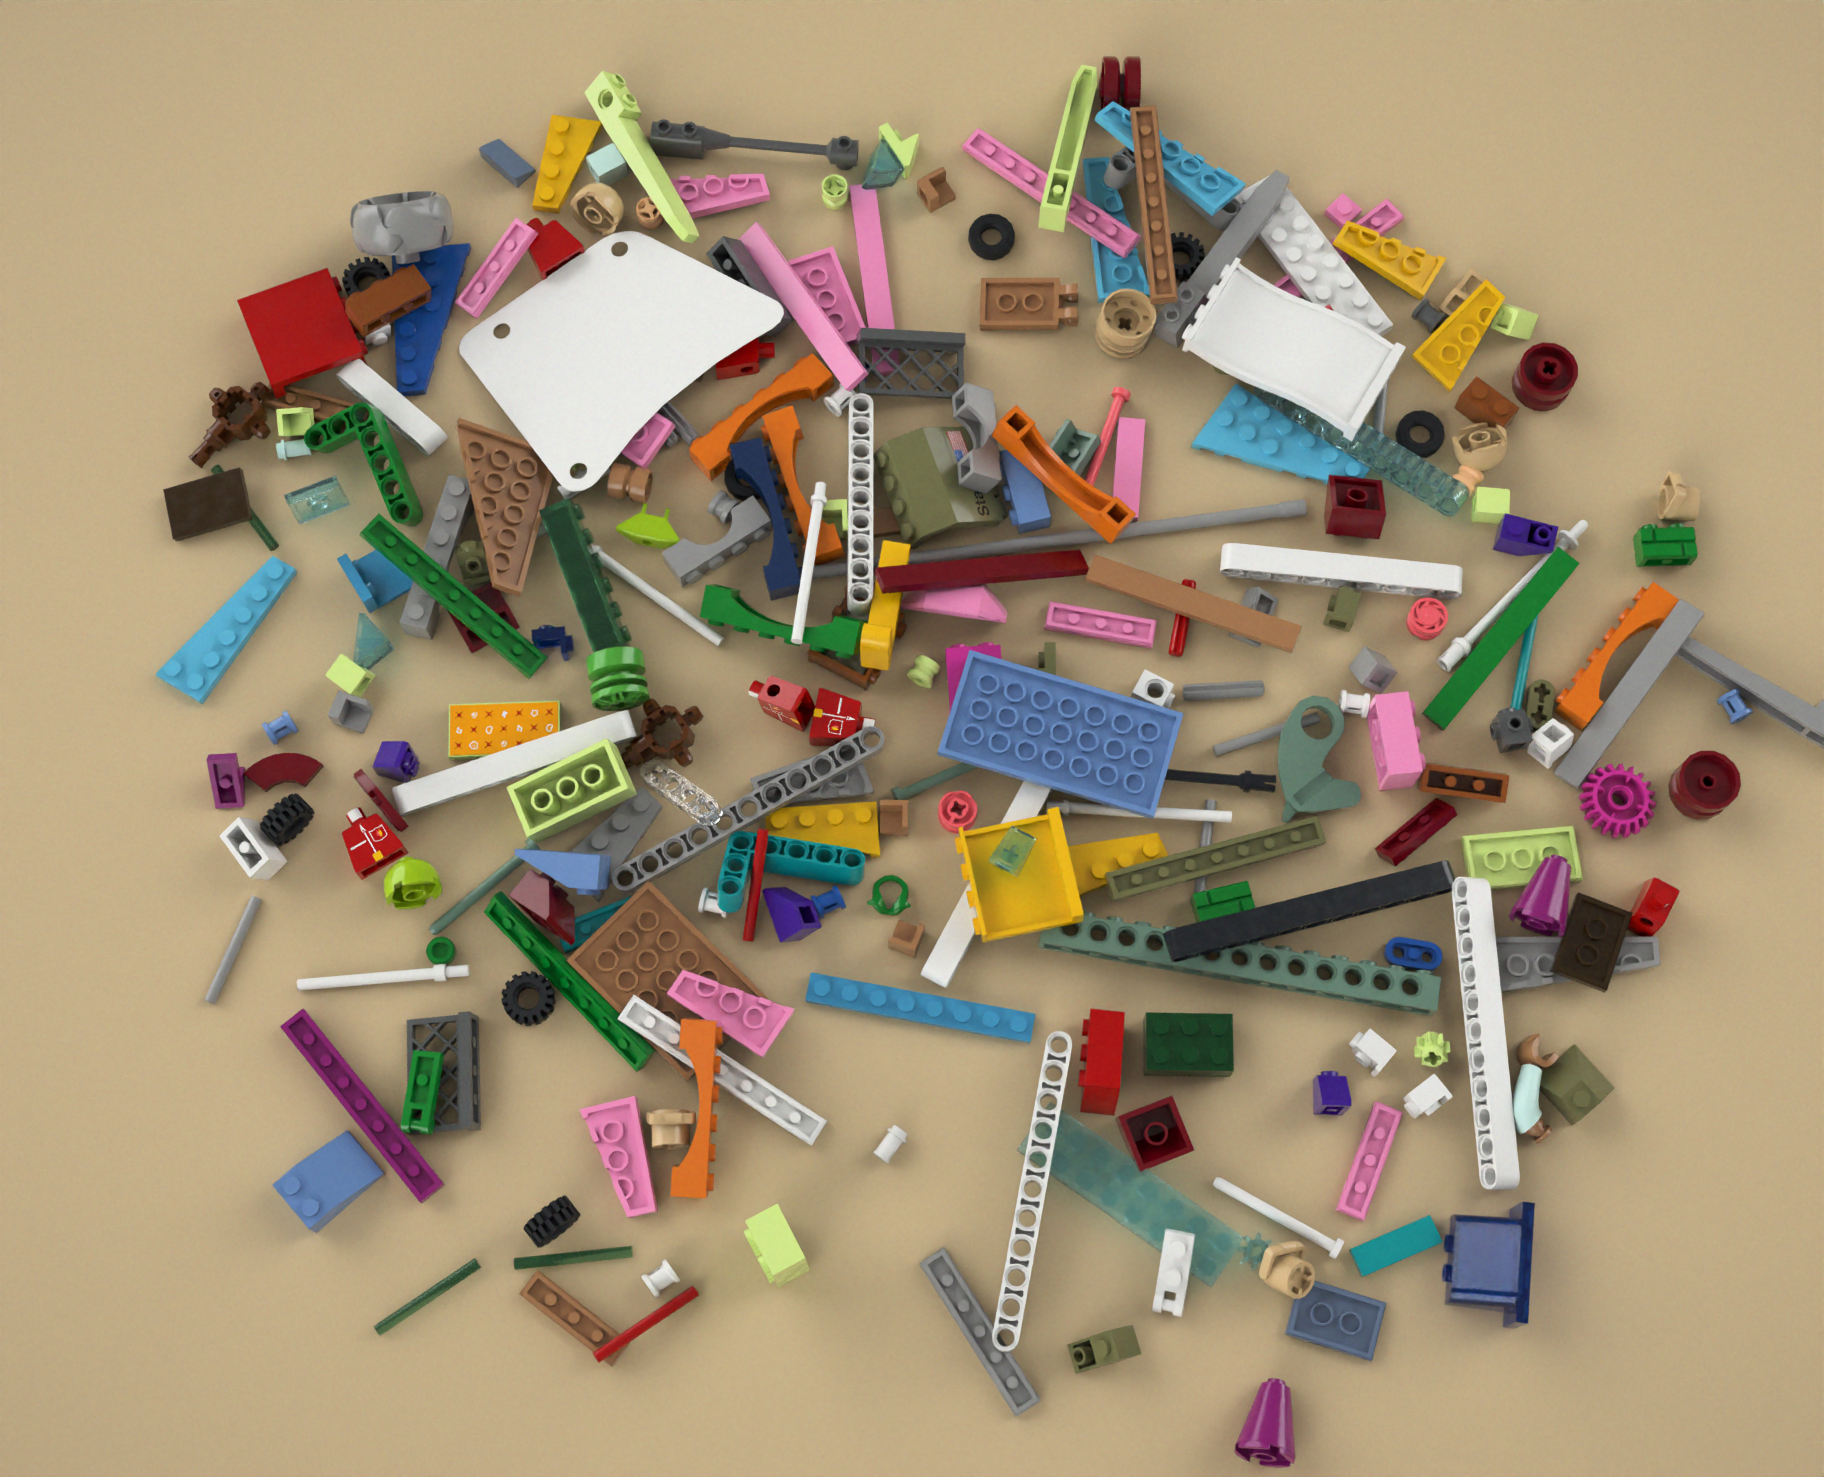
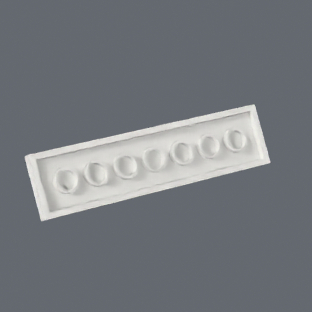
(1315, 263)

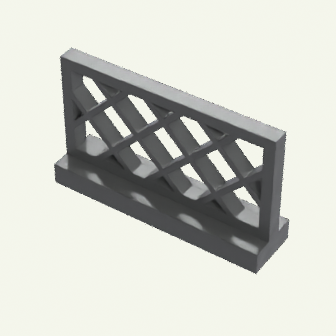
(911, 341)
(466, 1065)

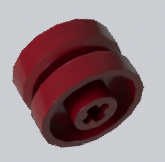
(1120, 85)
(1544, 376)
(1704, 785)

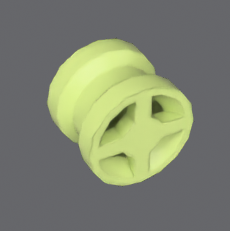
(923, 671)

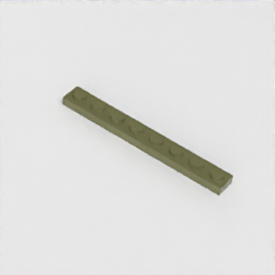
(1214, 858)

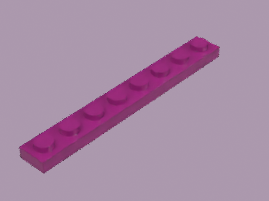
(362, 1106)

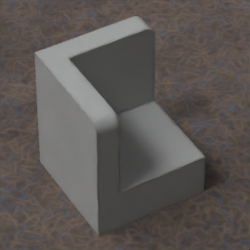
(1372, 669)
(351, 712)

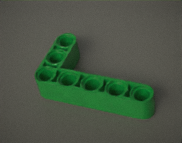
(375, 455)

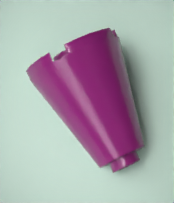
(1545, 898)
(1269, 1427)

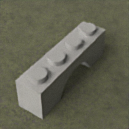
(976, 412)
(691, 560)

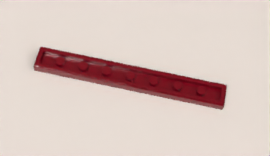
(981, 571)

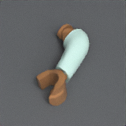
(1526, 1092)

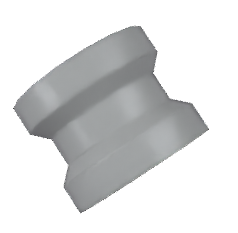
(721, 506)

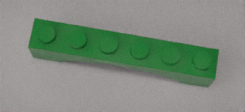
(726, 606)

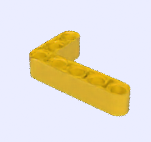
(880, 631)

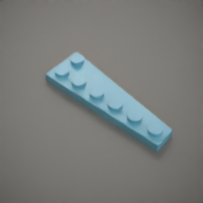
(1189, 173)
(1110, 269)
(214, 647)

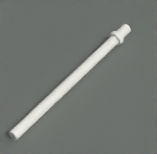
(817, 501)
(659, 598)
(1163, 813)

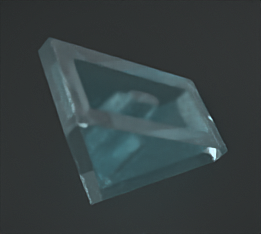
(882, 168)
(370, 643)
(1012, 851)

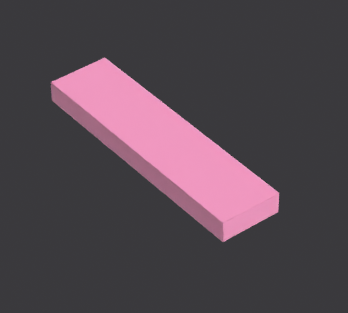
(496, 268)
(1129, 462)
(1100, 624)
(1369, 1161)

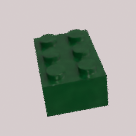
(1188, 1044)

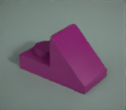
(226, 780)

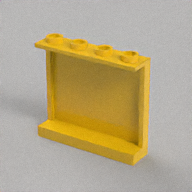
(1036, 900)

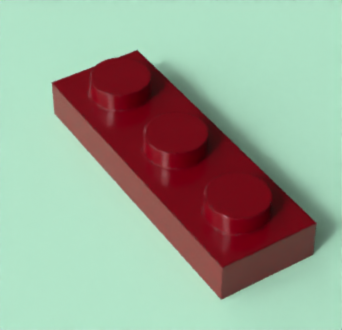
(1416, 831)

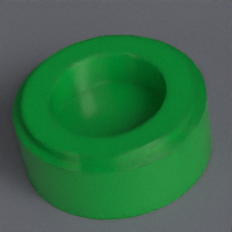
(441, 951)

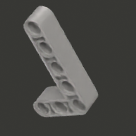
(1122, 171)

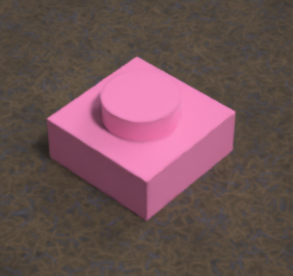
(1342, 210)

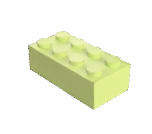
(571, 790)
(773, 1239)

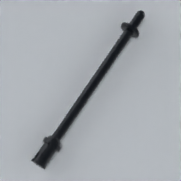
(1244, 781)

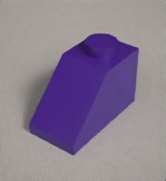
(1330, 1094)

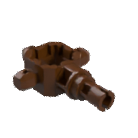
(223, 431)
(646, 746)

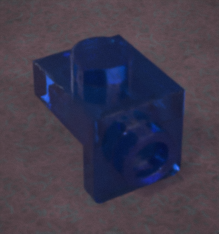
(551, 636)

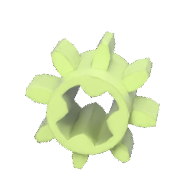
(1432, 1049)

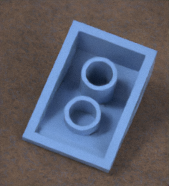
(575, 870)
(328, 1181)

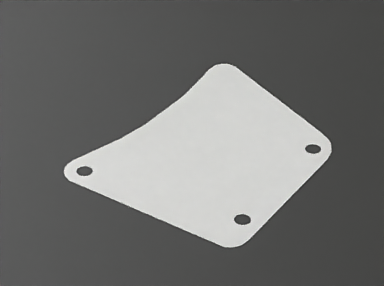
(609, 347)

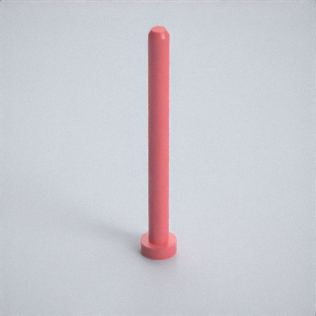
(1120, 396)

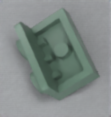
(1074, 446)

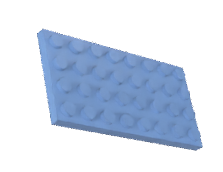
(1060, 734)

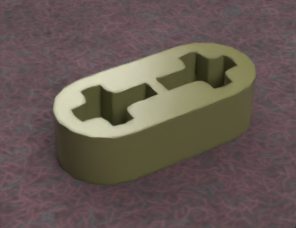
(1544, 706)

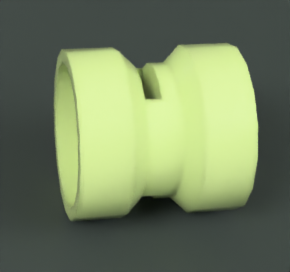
(835, 192)

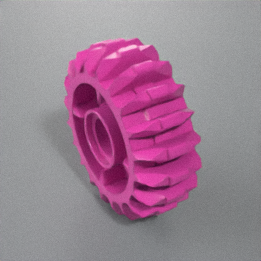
(1626, 786)

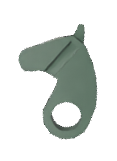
(1300, 762)

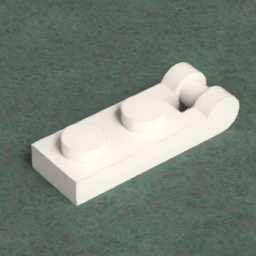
(1174, 1271)

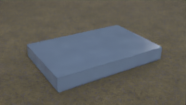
(1337, 1320)

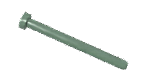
(932, 781)
(480, 891)

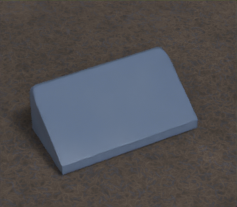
(506, 162)

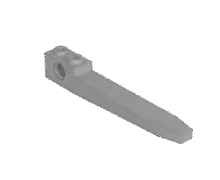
(1233, 243)
(1771, 699)

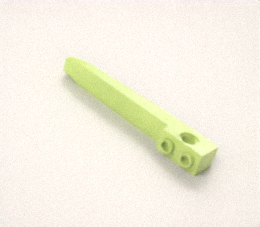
(618, 114)
(1068, 150)

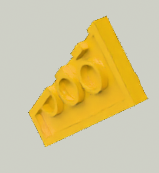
(562, 159)
(1398, 263)
(1455, 340)
(834, 824)
(1094, 859)

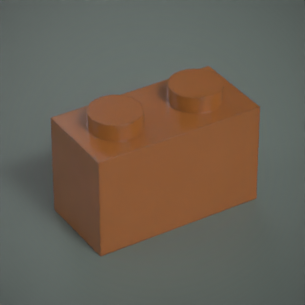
(1486, 405)

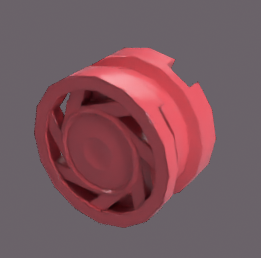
(1426, 618)
(956, 811)

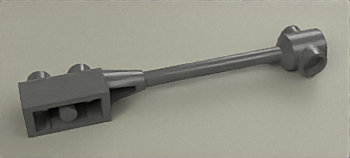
(693, 140)

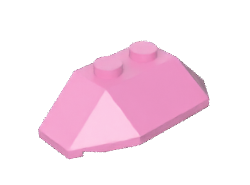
(962, 601)

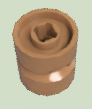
(629, 482)

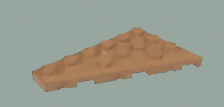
(507, 492)

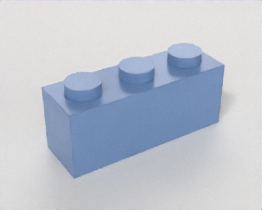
(1025, 495)

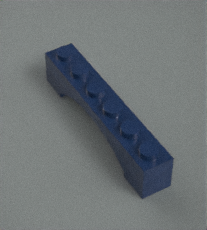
(752, 465)

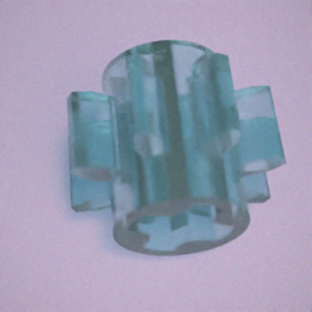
(1248, 1248)

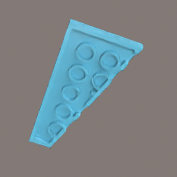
(1269, 439)

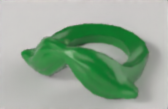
(877, 899)

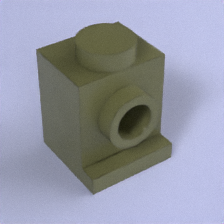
(475, 572)
(1342, 609)

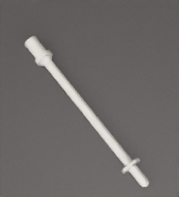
(1462, 645)

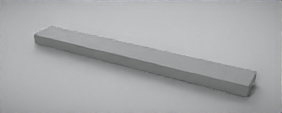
(1629, 694)

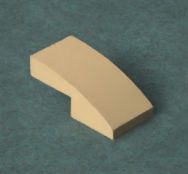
(1464, 289)

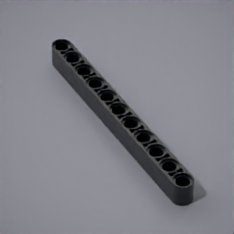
(1309, 911)

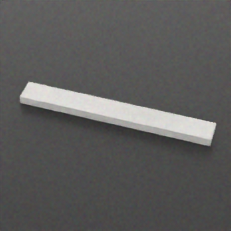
(732, 1077)

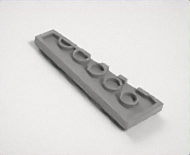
(1528, 960)

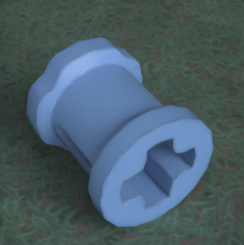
(1734, 706)
(280, 727)

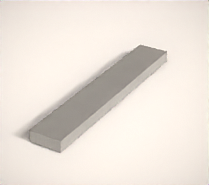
(978, 1331)

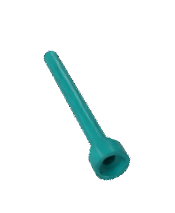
(1523, 665)

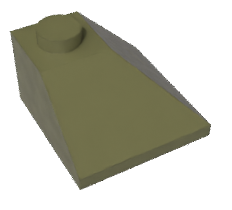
(1574, 1085)

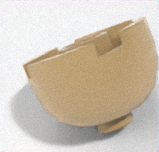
(598, 208)
(1481, 446)

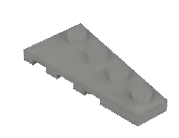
(849, 784)
(621, 831)

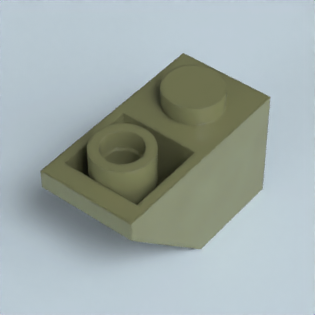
(1104, 1349)

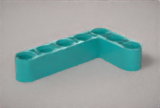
(787, 858)

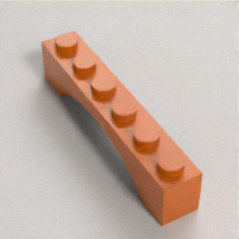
(804, 381)
(785, 432)
(1102, 512)
(1583, 699)
(700, 1041)

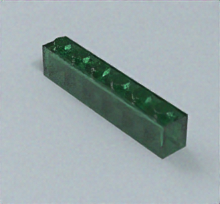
(584, 577)

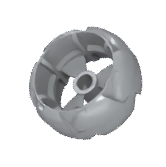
(402, 224)

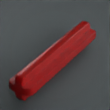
(1180, 628)

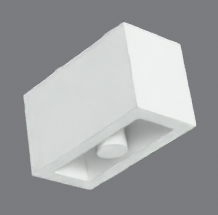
(253, 849)

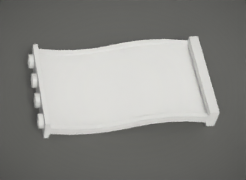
(1292, 348)

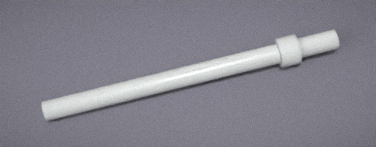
(439, 972)

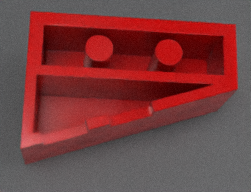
(1101, 1061)

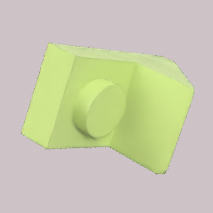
(904, 150)

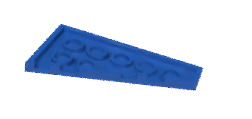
(421, 330)

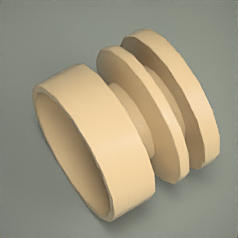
(1125, 323)

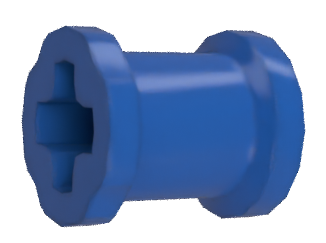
(828, 902)

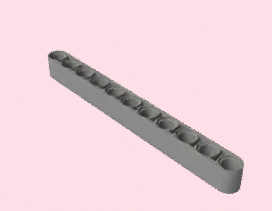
(764, 809)

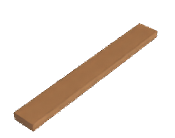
(1153, 205)
(1193, 603)

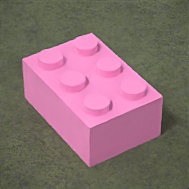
(1395, 740)

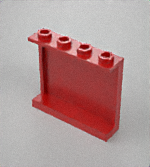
(301, 329)

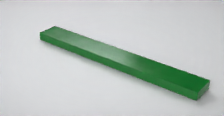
(453, 596)
(1500, 638)
(568, 981)

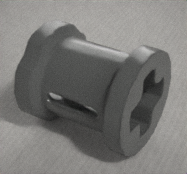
(1428, 316)

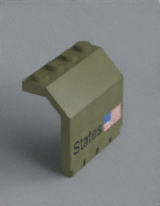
(924, 484)

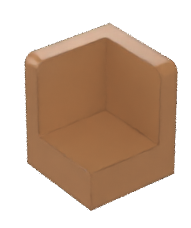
(935, 190)
(893, 817)
(906, 938)

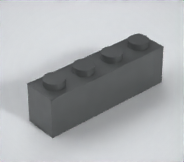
(735, 261)

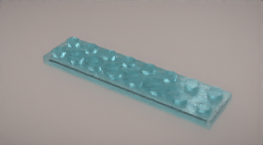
(1134, 1197)

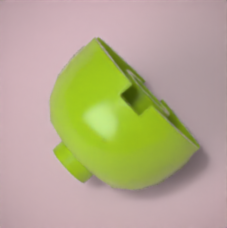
(411, 883)

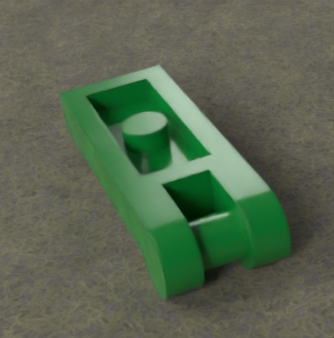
(422, 1091)

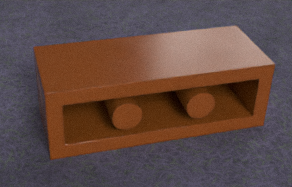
(387, 300)
(1464, 782)

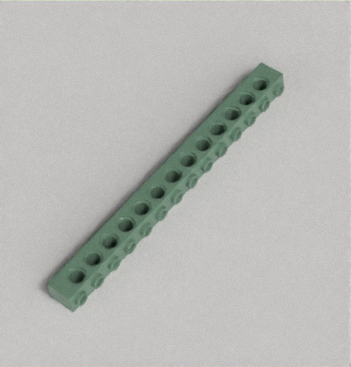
(1422, 1002)

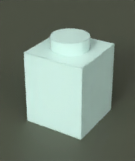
(607, 165)

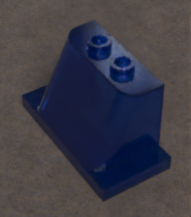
(1491, 1263)

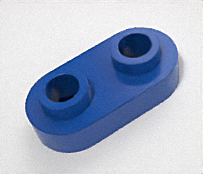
(1412, 952)

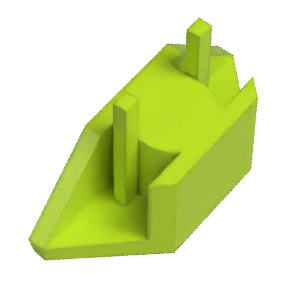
(649, 530)

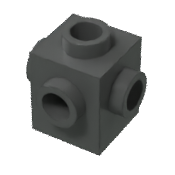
(1511, 730)

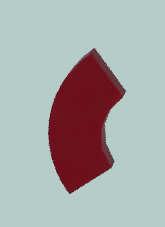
(283, 768)
(380, 800)

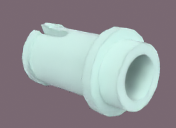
(292, 449)

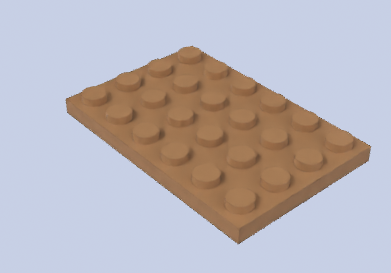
(644, 953)

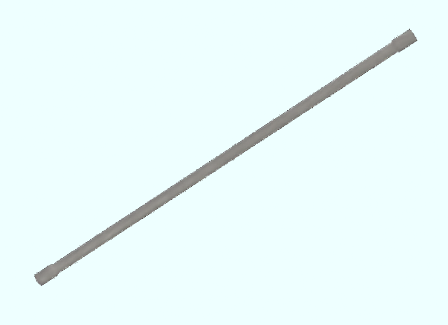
(1282, 510)

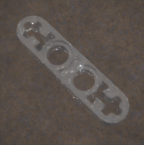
(681, 791)

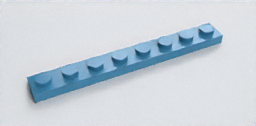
(920, 1008)

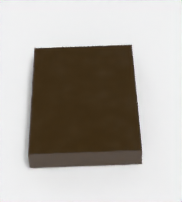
(208, 504)
(1591, 942)

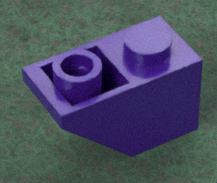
(1524, 536)
(396, 761)
(791, 914)

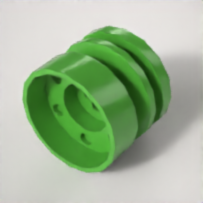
(617, 678)

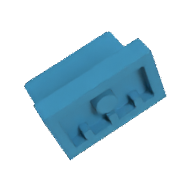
(375, 579)

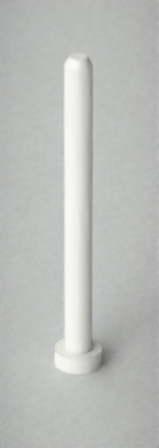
(1279, 1216)

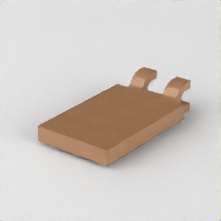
(1026, 304)

